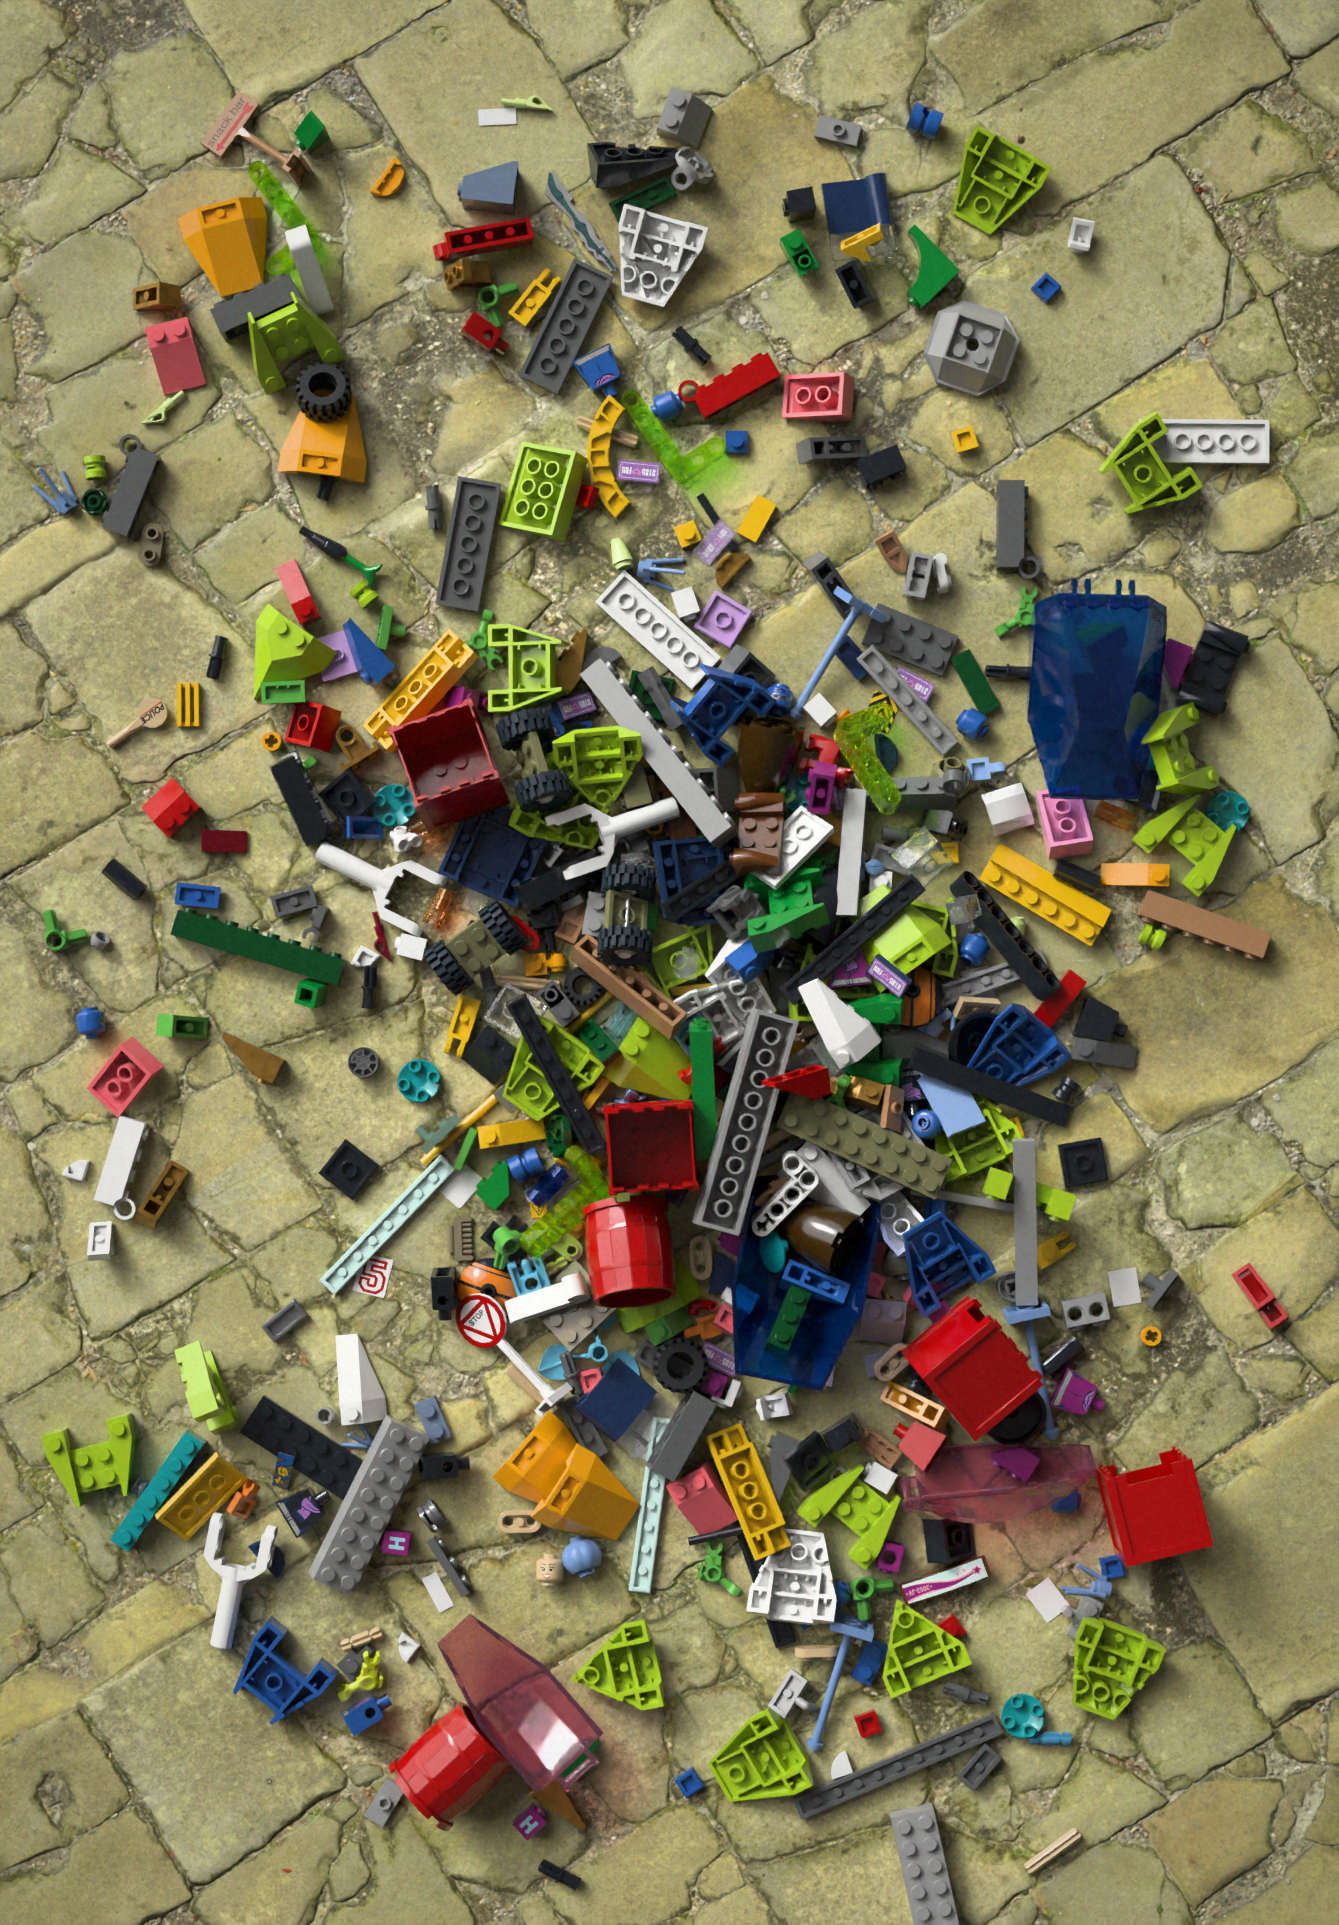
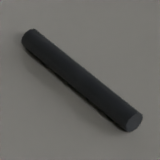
(713, 517)
(716, 1535)

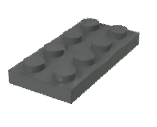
(911, 640)

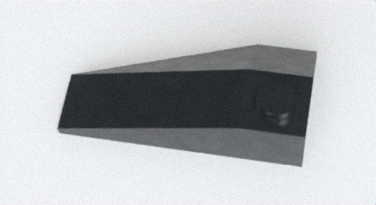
(619, 165)

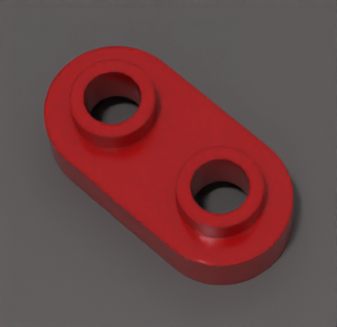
(528, 932)

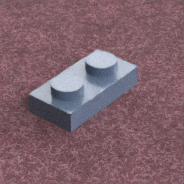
(433, 1420)

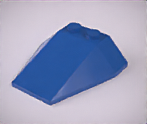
(1019, 1048)
(941, 1261)

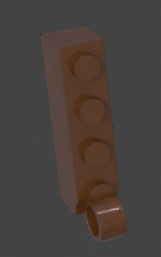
(680, 827)

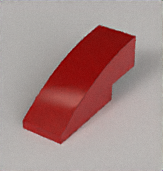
(1058, 1002)
(1260, 1297)

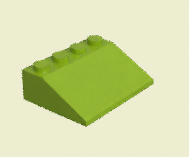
(543, 491)

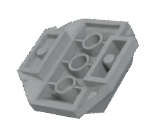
(964, 369)
(865, 1181)

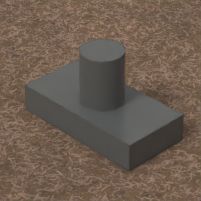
(1159, 1286)

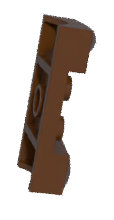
(759, 833)

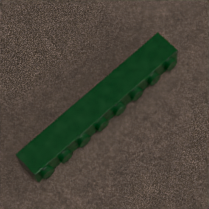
(259, 947)

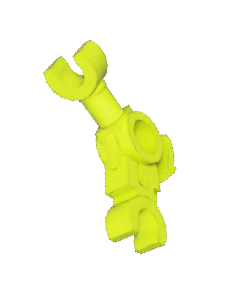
(367, 1679)

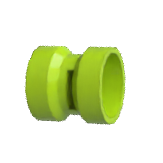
(95, 467)
(364, 594)
(1152, 937)

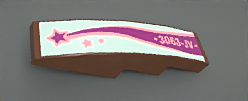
(945, 1580)

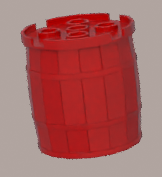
(629, 1251)
(449, 1767)

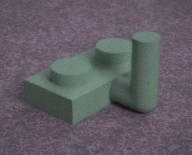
(433, 1138)

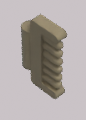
(454, 1238)

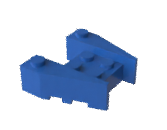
(718, 706)
(276, 1678)

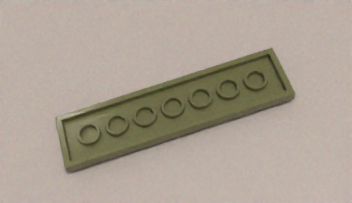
(864, 1143)

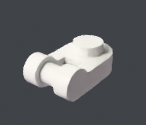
(942, 581)

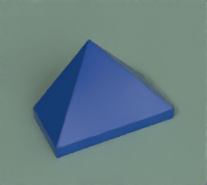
(364, 828)

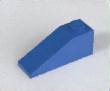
(368, 658)
(747, 964)
(819, 1284)

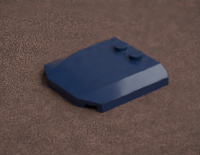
(491, 859)
(685, 861)

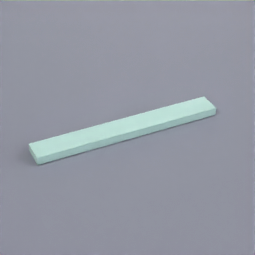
(387, 1224)
(648, 1525)

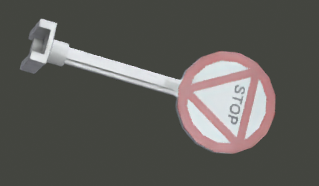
(485, 1325)

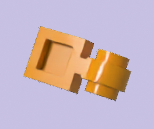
(537, 963)

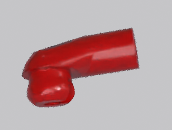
(706, 1304)

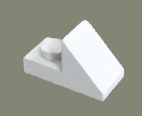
(100, 1241)

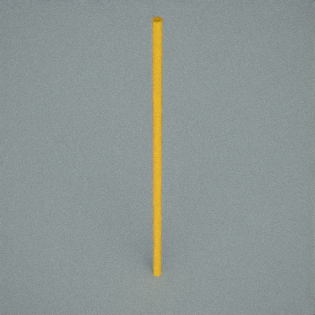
(485, 1106)

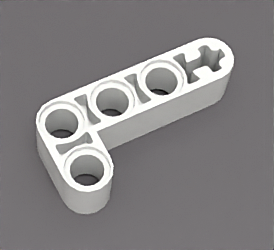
(309, 270)
(780, 1196)
(567, 1293)

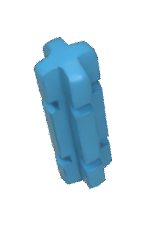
(1051, 1738)

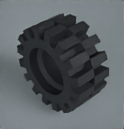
(573, 995)

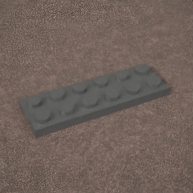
(566, 326)
(468, 544)

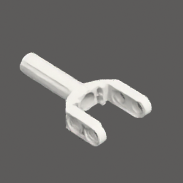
(613, 828)
(378, 880)
(233, 1577)

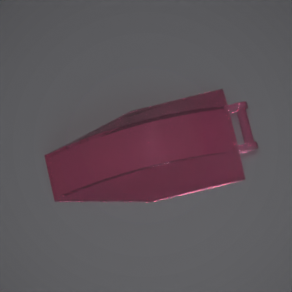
(973, 1490)
(519, 1705)

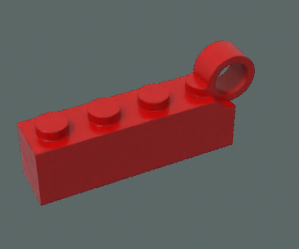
(484, 239)
(732, 388)

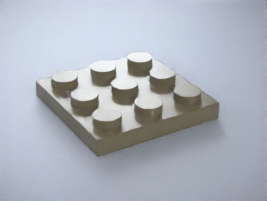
(579, 1321)

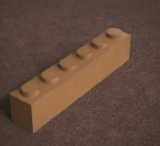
(1203, 924)
(630, 989)

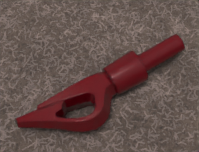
(379, 929)

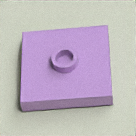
(722, 619)
(343, 662)

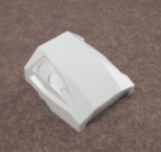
(1008, 809)

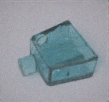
(618, 1024)

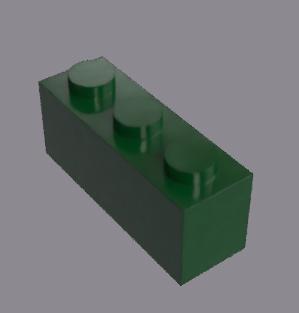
(787, 1321)

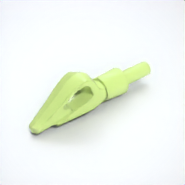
(522, 103)
(167, 405)

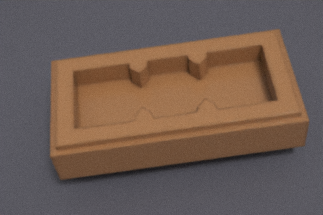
(892, 1108)
(879, 1447)

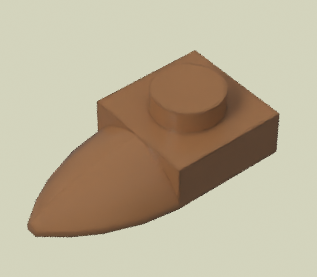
(892, 551)
(571, 924)
(772, 1188)

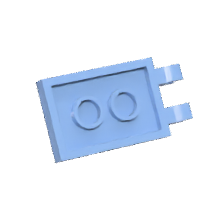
(952, 1105)

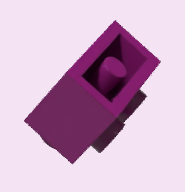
(822, 787)

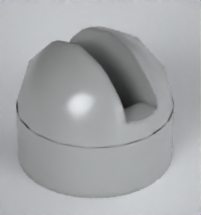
(100, 940)
(321, 1415)

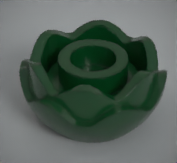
(94, 495)

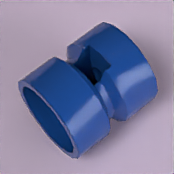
(924, 121)
(526, 1165)

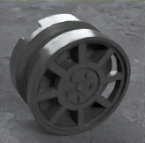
(363, 1062)
(1006, 1286)
(432, 1515)

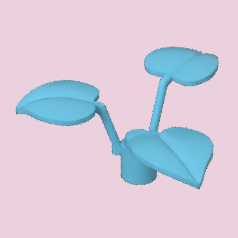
(552, 1367)

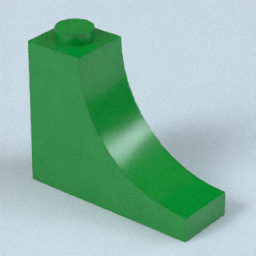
(935, 270)

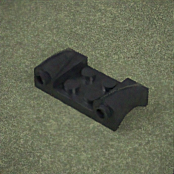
(1212, 668)

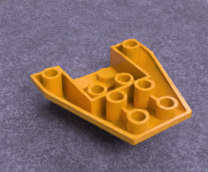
(229, 242)
(326, 448)
(538, 1460)
(587, 1499)

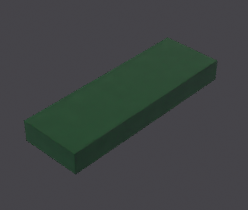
(645, 197)
(975, 682)
(598, 1042)

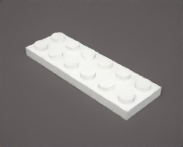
(1214, 441)
(657, 629)

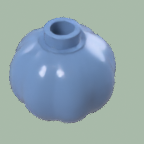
(581, 1556)

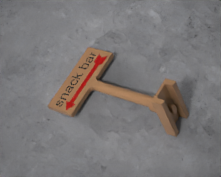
(232, 125)

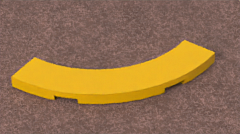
(598, 456)

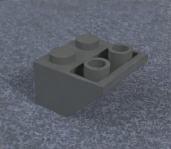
(722, 784)

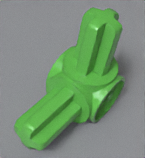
(499, 293)
(67, 938)
(507, 1243)
(872, 1587)

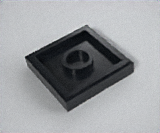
(347, 796)
(1082, 1162)
(349, 1169)
(810, 1461)

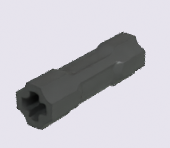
(660, 696)

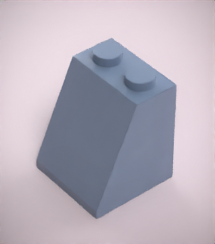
(491, 189)

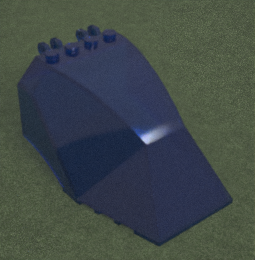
(1095, 689)
(824, 1324)

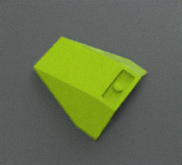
(904, 940)

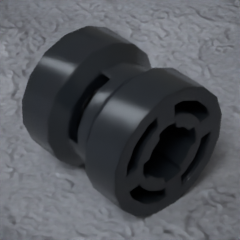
(1066, 1090)

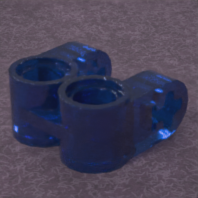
(548, 1185)

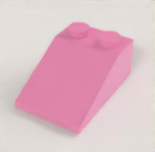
(1064, 826)

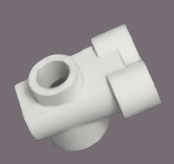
(404, 839)

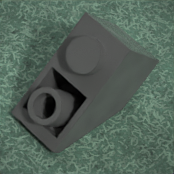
(558, 1003)

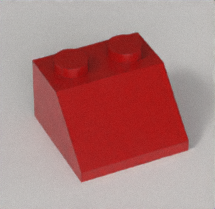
(313, 726)
(171, 808)

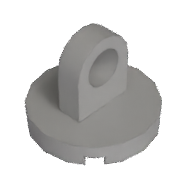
(693, 166)

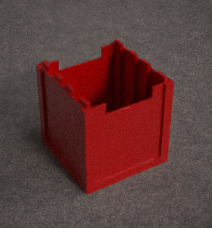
(449, 766)
(651, 1146)
(973, 1367)
(1154, 1509)

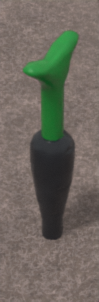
(339, 554)

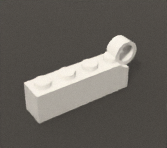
(120, 1164)

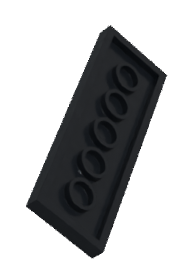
(312, 1450)

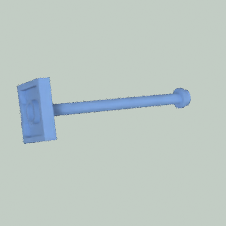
(857, 608)
(1026, 1314)
(850, 1627)

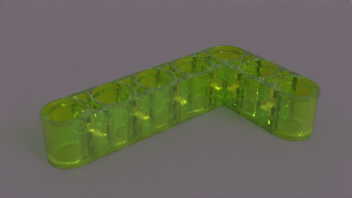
(288, 217)
(666, 443)
(865, 755)
(568, 1211)

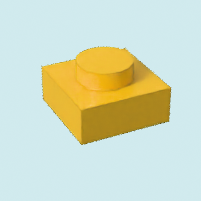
(964, 439)
(687, 534)

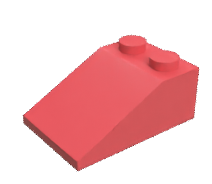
(175, 355)
(818, 397)
(125, 1076)
(702, 1499)

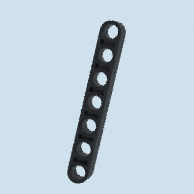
(1008, 939)

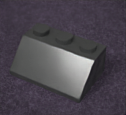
(746, 664)

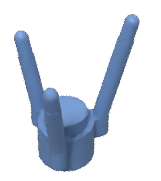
(65, 502)
(648, 569)
(1098, 1588)

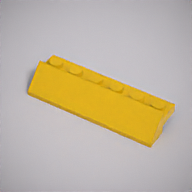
(422, 687)
(1045, 895)
(748, 1491)

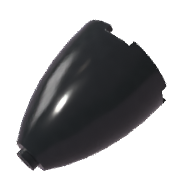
(826, 894)

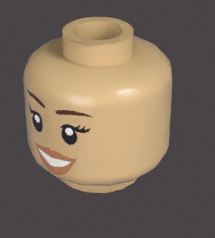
(550, 1570)

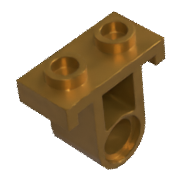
(468, 274)
(355, 750)

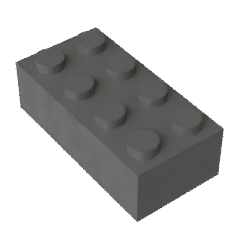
(262, 301)
(681, 1434)

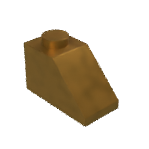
(156, 297)

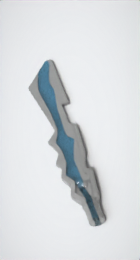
(559, 195)

